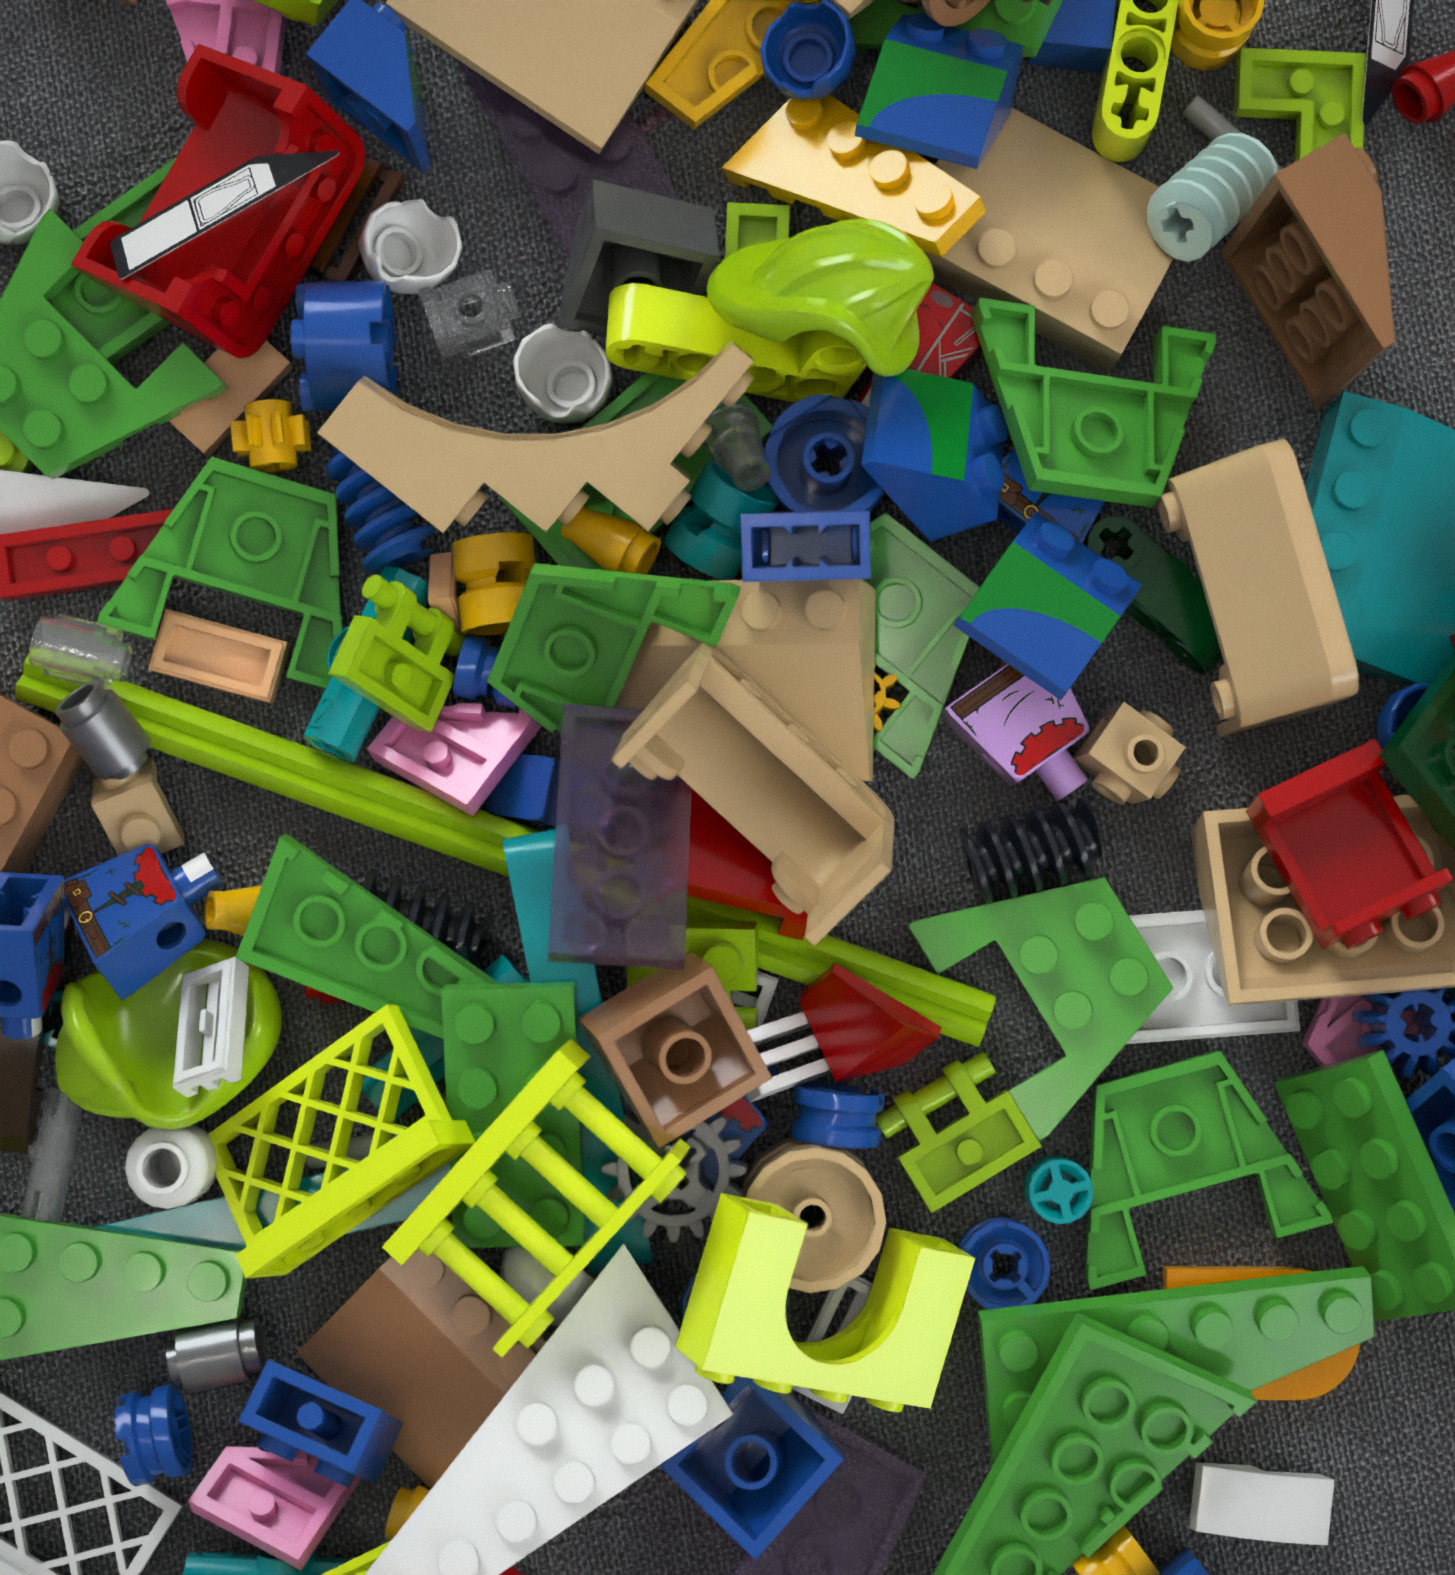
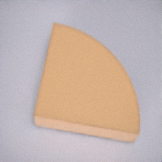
(443, 586)

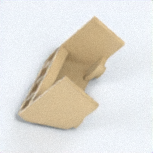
(1263, 587)
(770, 782)

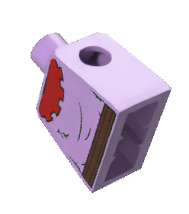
(1021, 730)

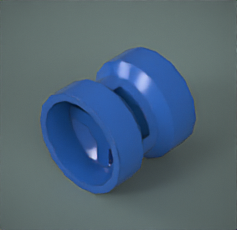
(473, 671)

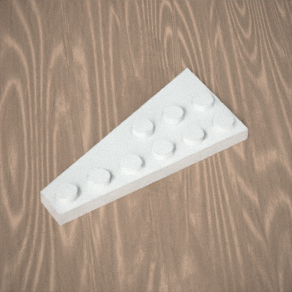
(569, 1434)

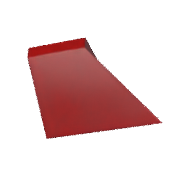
(861, 1025)

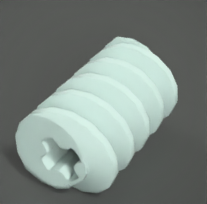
(1209, 195)

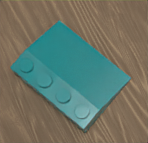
(1388, 533)

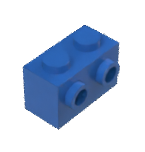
(322, 1422)

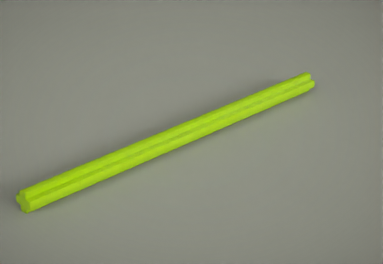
(437, 825)

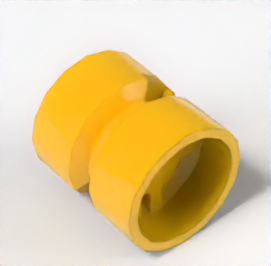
(1213, 31)
(494, 575)

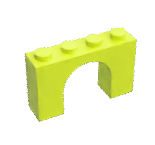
(885, 1354)

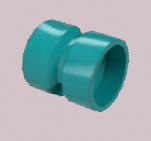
(710, 530)

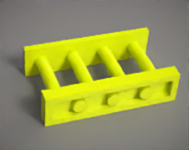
(475, 1184)

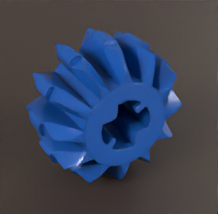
(1403, 1048)

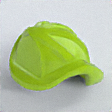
(836, 278)
(122, 1053)

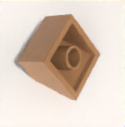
(675, 1048)

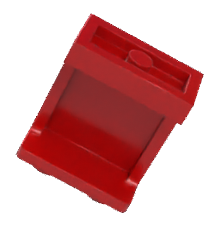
(1346, 848)
(732, 870)

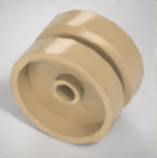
(853, 1216)

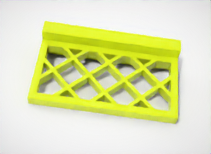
(367, 1184)

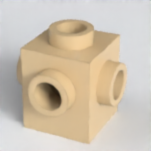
(1130, 755)

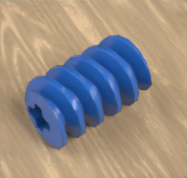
(381, 515)

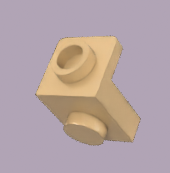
(136, 811)

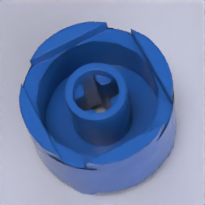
(343, 335)
(828, 429)

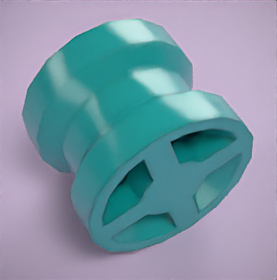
(1073, 1197)

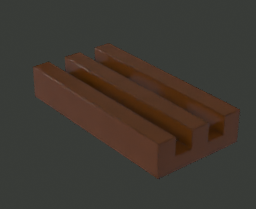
(392, 184)

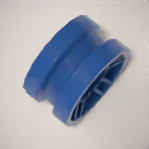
(837, 1115)
(1030, 1269)
(154, 1434)

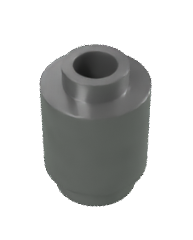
(103, 731)
(217, 1354)

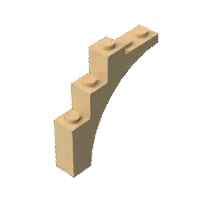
(629, 460)

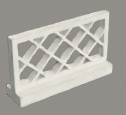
(16, 1558)

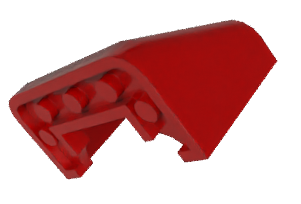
(244, 270)

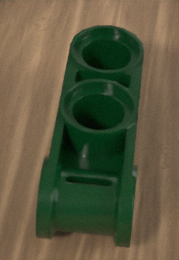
(1170, 595)

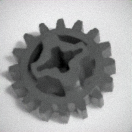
(695, 1191)

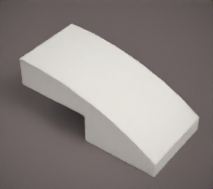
(1261, 1504)

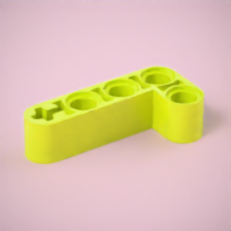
(1149, 40)
(681, 332)

